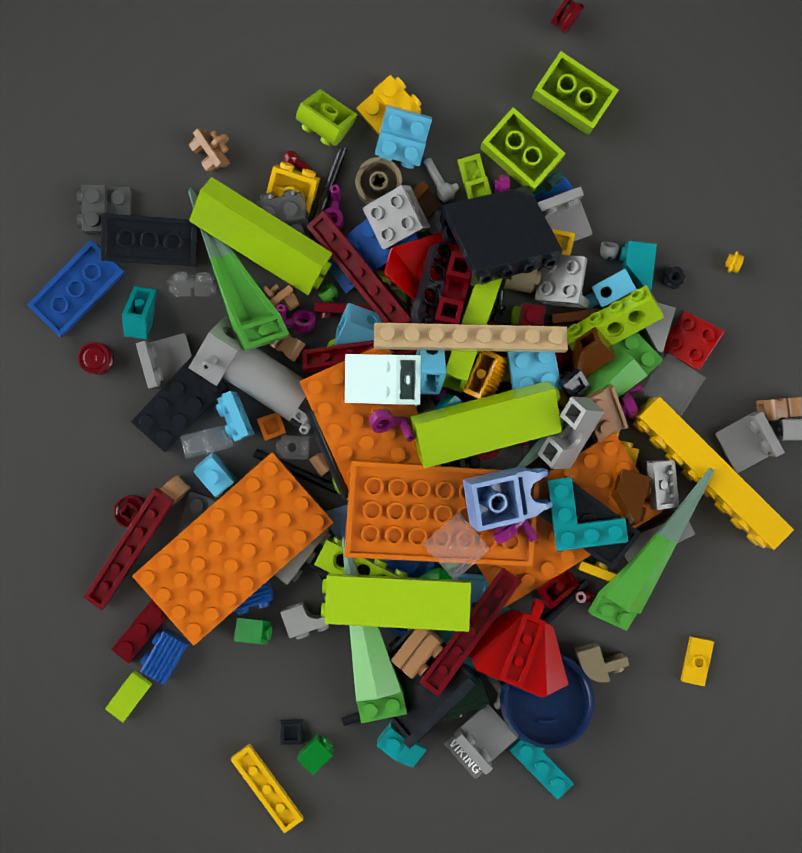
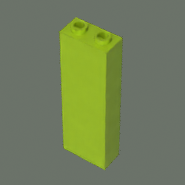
(260, 236)
(476, 313)
(487, 424)
(397, 602)

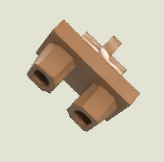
(214, 147)
(285, 296)

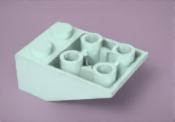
(382, 379)

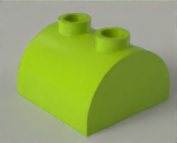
(325, 117)

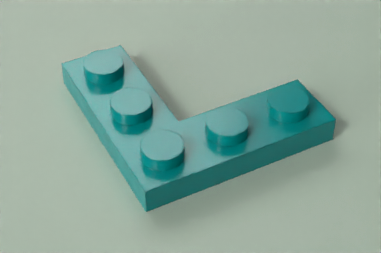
(575, 535)
(542, 768)

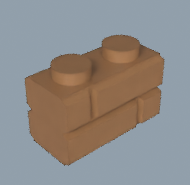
(417, 651)

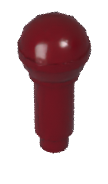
(293, 158)

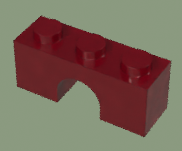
(454, 291)

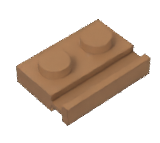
(613, 417)

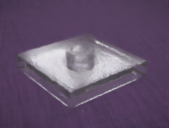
(674, 383)
(456, 546)

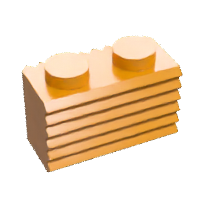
(486, 375)

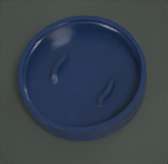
(555, 718)

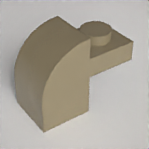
(597, 667)

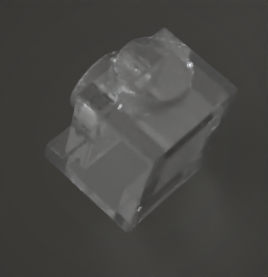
(301, 442)

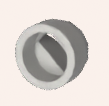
(609, 249)

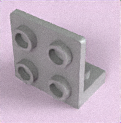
(567, 213)
(396, 216)
(563, 283)
(163, 358)
(748, 441)
(663, 482)
(484, 737)

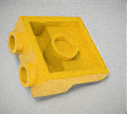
(391, 93)
(286, 178)

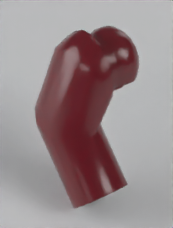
(585, 596)

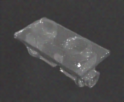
(183, 283)

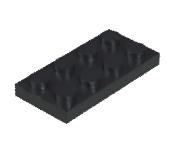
(148, 240)
(176, 406)
(591, 509)

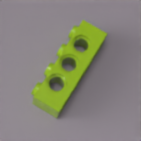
(620, 318)
(329, 561)

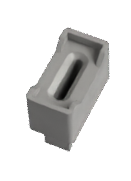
(787, 429)

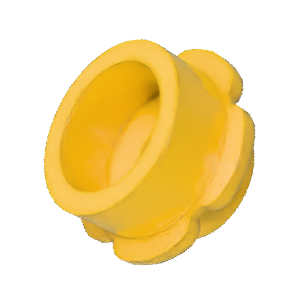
(734, 262)

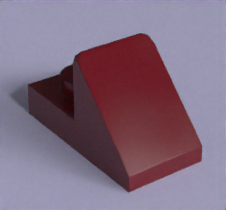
(557, 588)

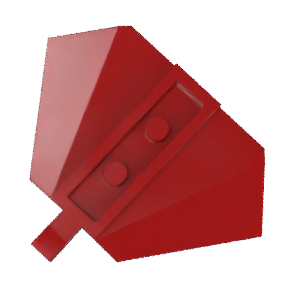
(407, 262)
(522, 652)

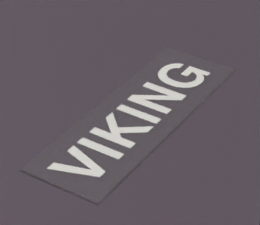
(463, 758)

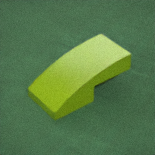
(473, 176)
(128, 696)

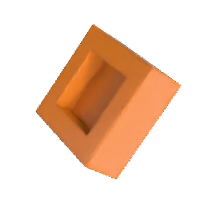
(271, 426)

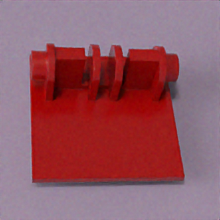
(692, 340)

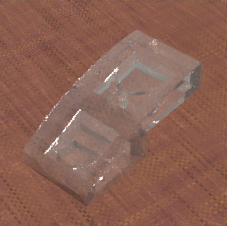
(206, 442)

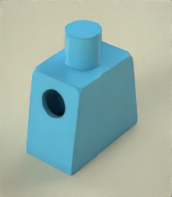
(619, 286)
(356, 325)
(432, 371)
(215, 475)

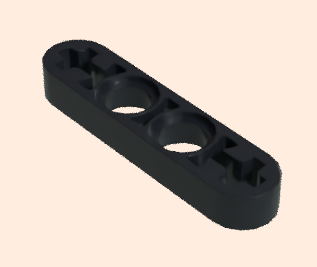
(427, 283)

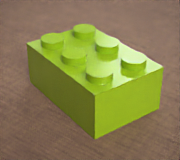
(574, 93)
(522, 150)

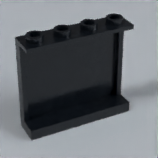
(502, 234)
(422, 705)

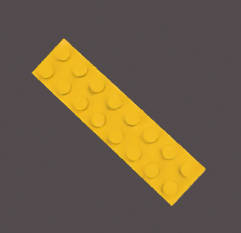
(725, 487)

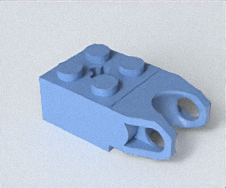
(511, 500)

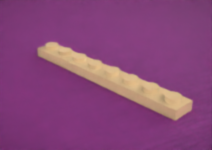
(470, 337)

